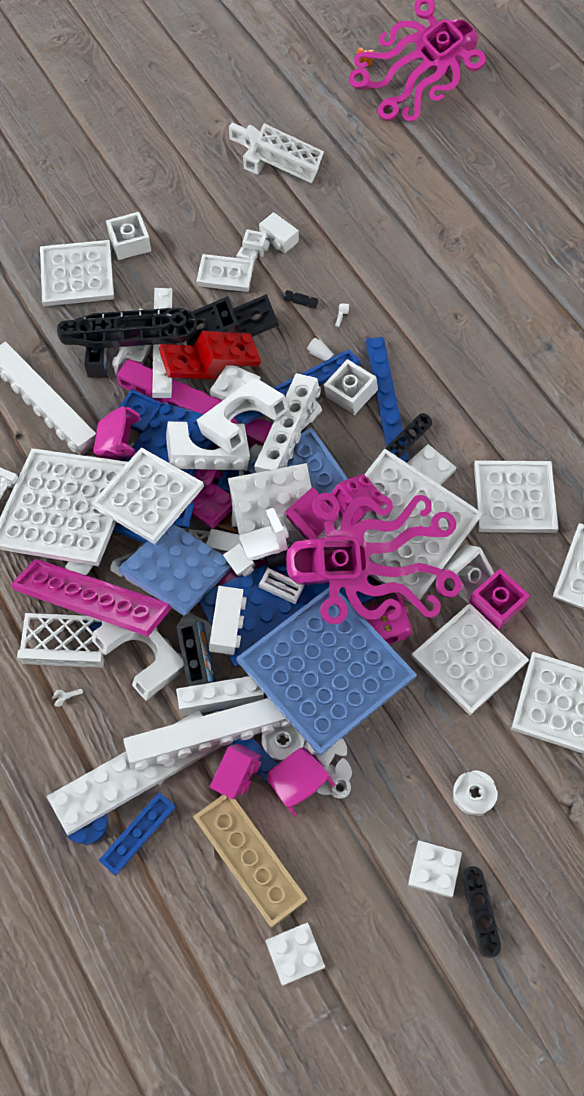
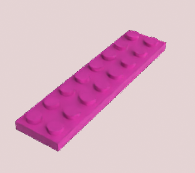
(91, 597)

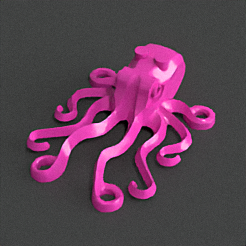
(438, 46)
(345, 560)

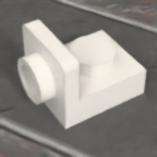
(256, 240)

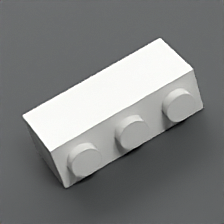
(227, 620)

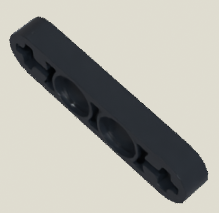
(407, 437)
(481, 911)

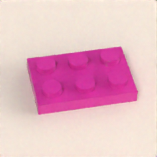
(211, 505)

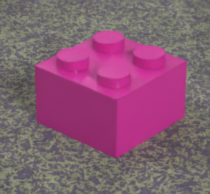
(499, 599)
(235, 771)

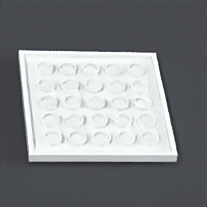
(402, 483)
(53, 508)

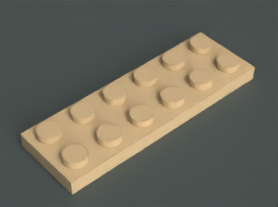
(250, 859)

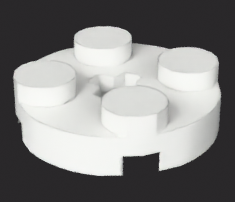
(278, 751)
(477, 805)

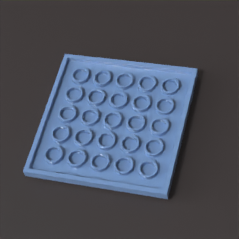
(325, 673)

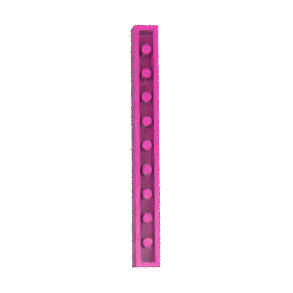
(140, 378)

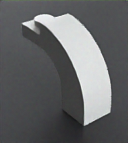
(248, 138)

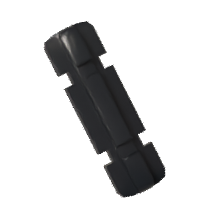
(300, 299)

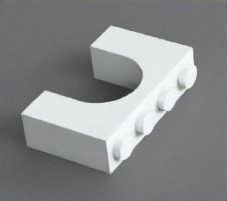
(252, 396)
(186, 455)
(163, 670)

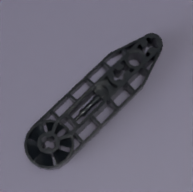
(128, 328)

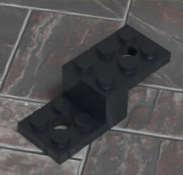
(223, 317)

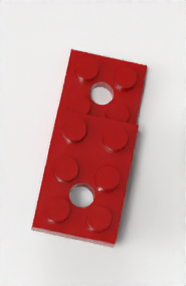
(209, 355)

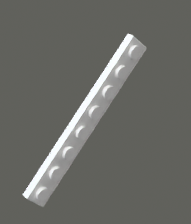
(161, 383)

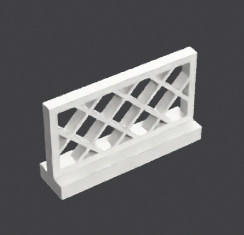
(285, 159)
(57, 656)

